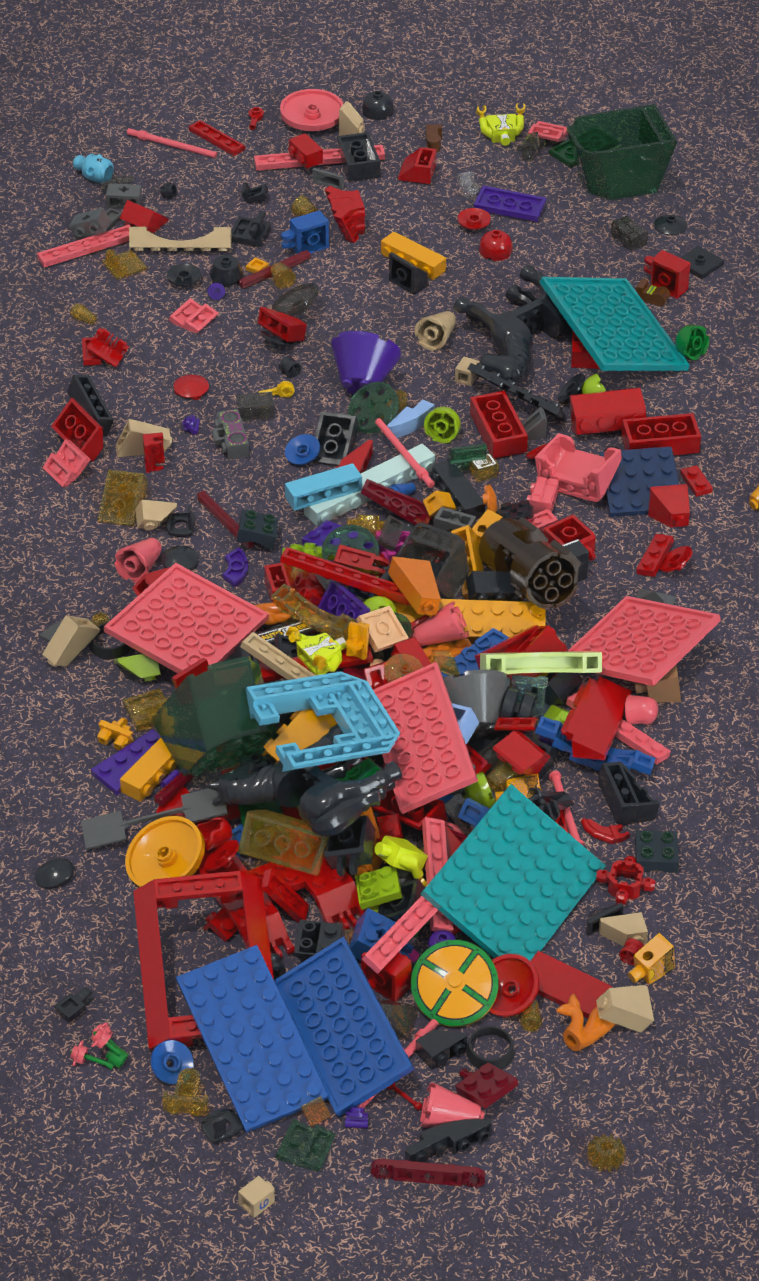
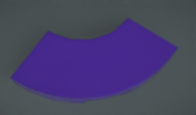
(237, 567)

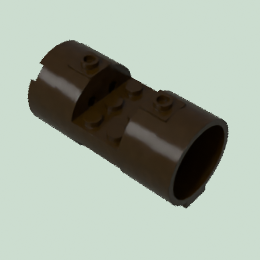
(537, 569)

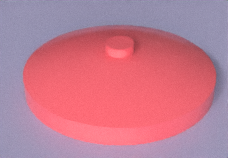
(311, 109)

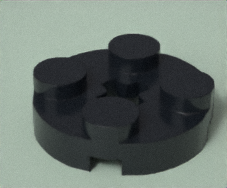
(516, 510)

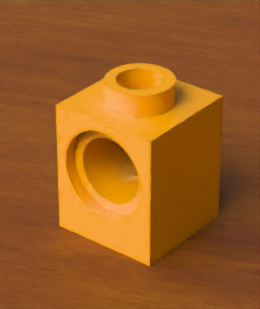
(437, 500)

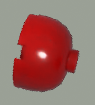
(496, 245)

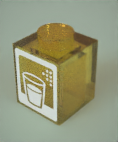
(484, 469)

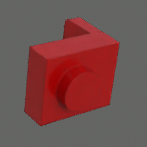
(220, 924)

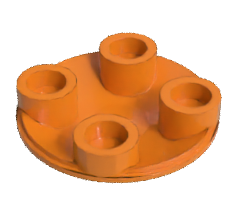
(490, 498)

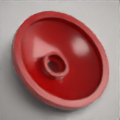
(517, 973)

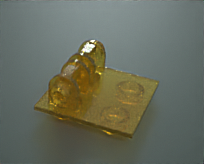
(123, 263)

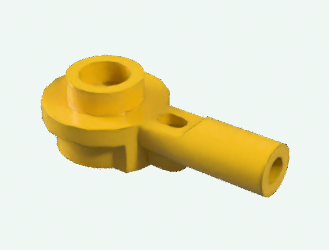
(284, 389)

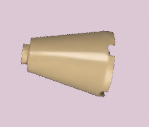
(435, 330)

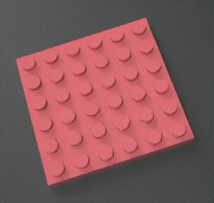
(185, 620)
(645, 638)

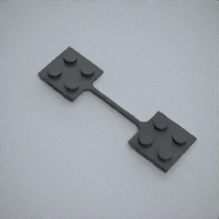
(111, 827)

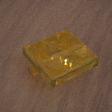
(144, 707)

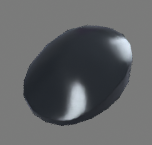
(54, 873)

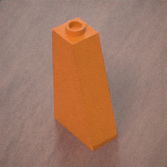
(416, 583)

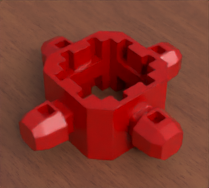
(622, 890)

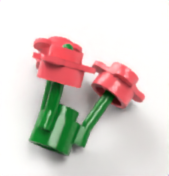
(100, 1037)

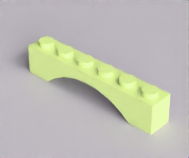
(542, 662)

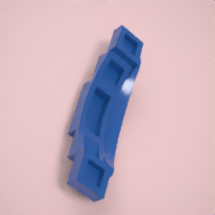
(630, 758)

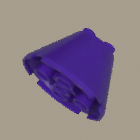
(363, 358)

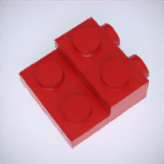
(309, 587)

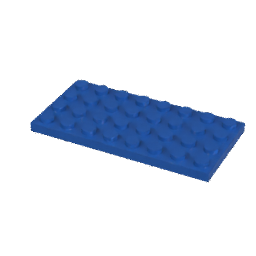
(343, 1026)
(251, 1038)

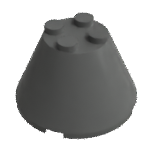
(482, 692)

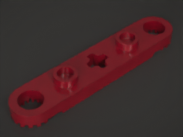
(438, 1173)

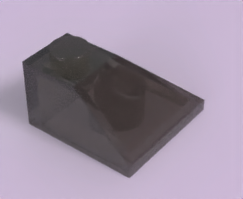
(401, 1016)

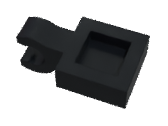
(73, 1006)

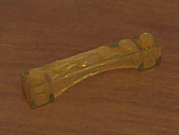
(302, 610)

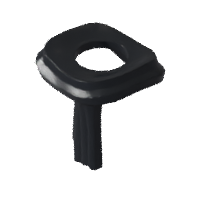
(188, 517)
(219, 1120)

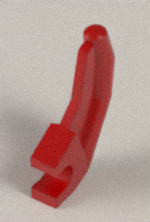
(606, 834)

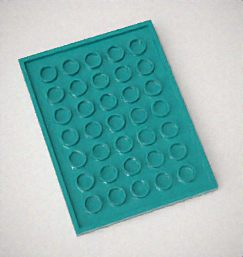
(614, 324)
(513, 878)

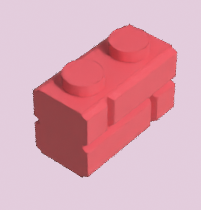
(543, 494)

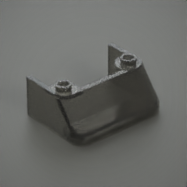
(437, 544)

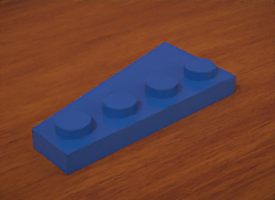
(466, 661)

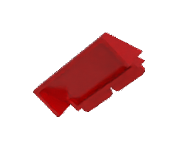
(596, 718)

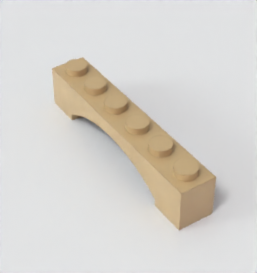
(219, 238)

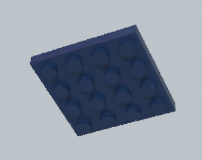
(635, 475)

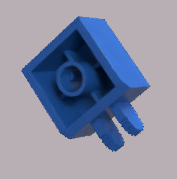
(307, 233)
(370, 930)

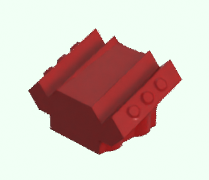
(347, 211)

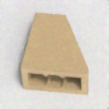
(131, 439)
(69, 640)
(627, 1007)

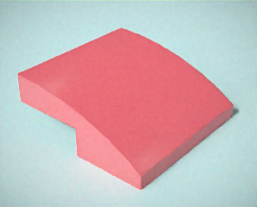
(549, 131)
(193, 316)
(66, 464)

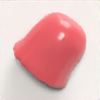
(640, 709)

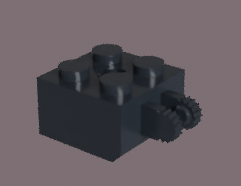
(351, 847)

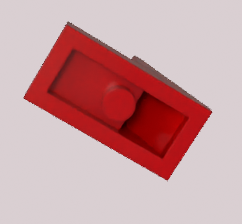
(389, 826)

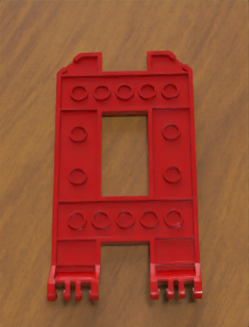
(333, 893)

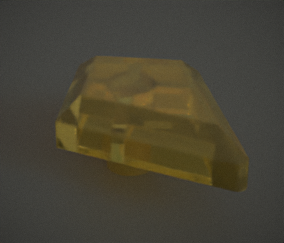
(445, 661)

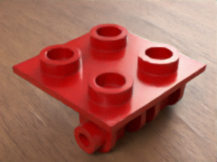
(106, 348)

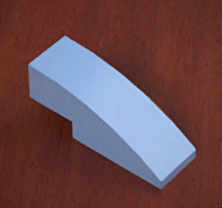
(410, 419)

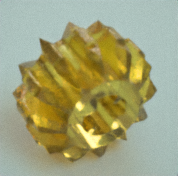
(606, 1152)

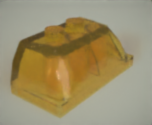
(282, 841)

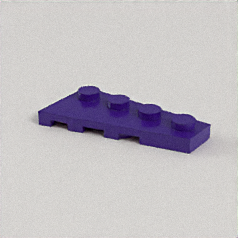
(117, 765)

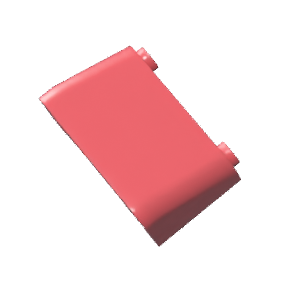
(577, 471)

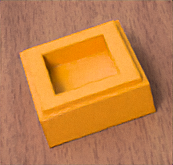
(256, 265)

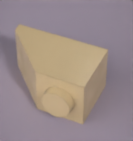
(349, 120)
(153, 513)
(624, 927)

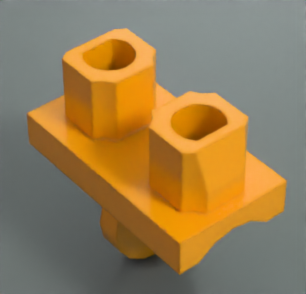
(358, 639)
(116, 730)

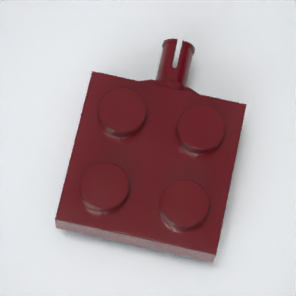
(485, 1084)

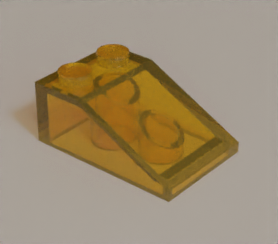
(121, 497)

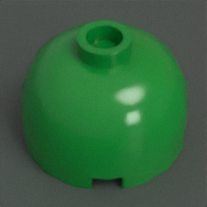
(692, 341)

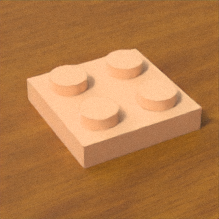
(384, 628)

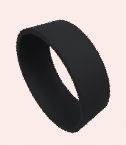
(108, 653)
(478, 1061)

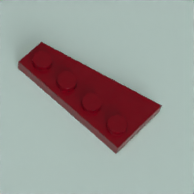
(397, 502)

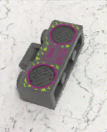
(234, 438)

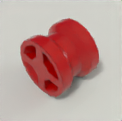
(630, 948)

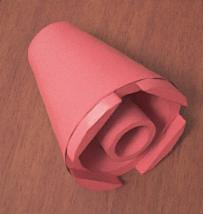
(137, 559)
(444, 627)
(446, 1106)

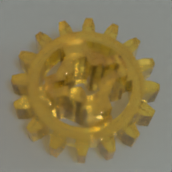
(369, 522)

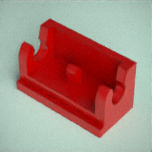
(153, 451)

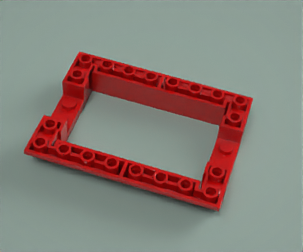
(166, 893)

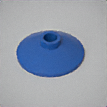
(302, 449)
(174, 1052)

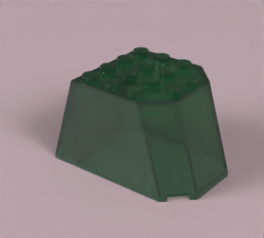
(622, 151)
(210, 719)

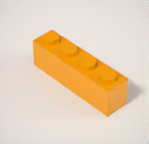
(414, 253)
(472, 550)
(148, 772)

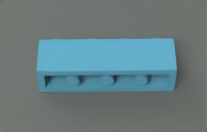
(323, 486)

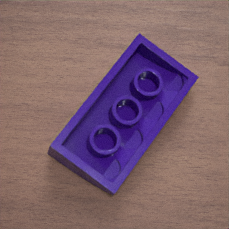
(340, 600)

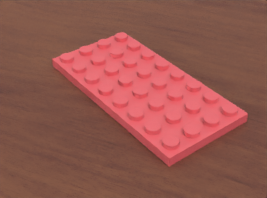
(430, 739)

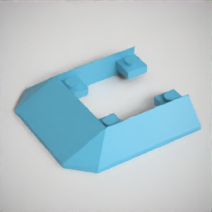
(351, 702)

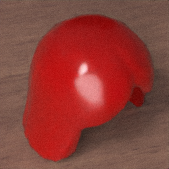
(215, 832)

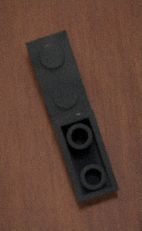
(454, 1135)

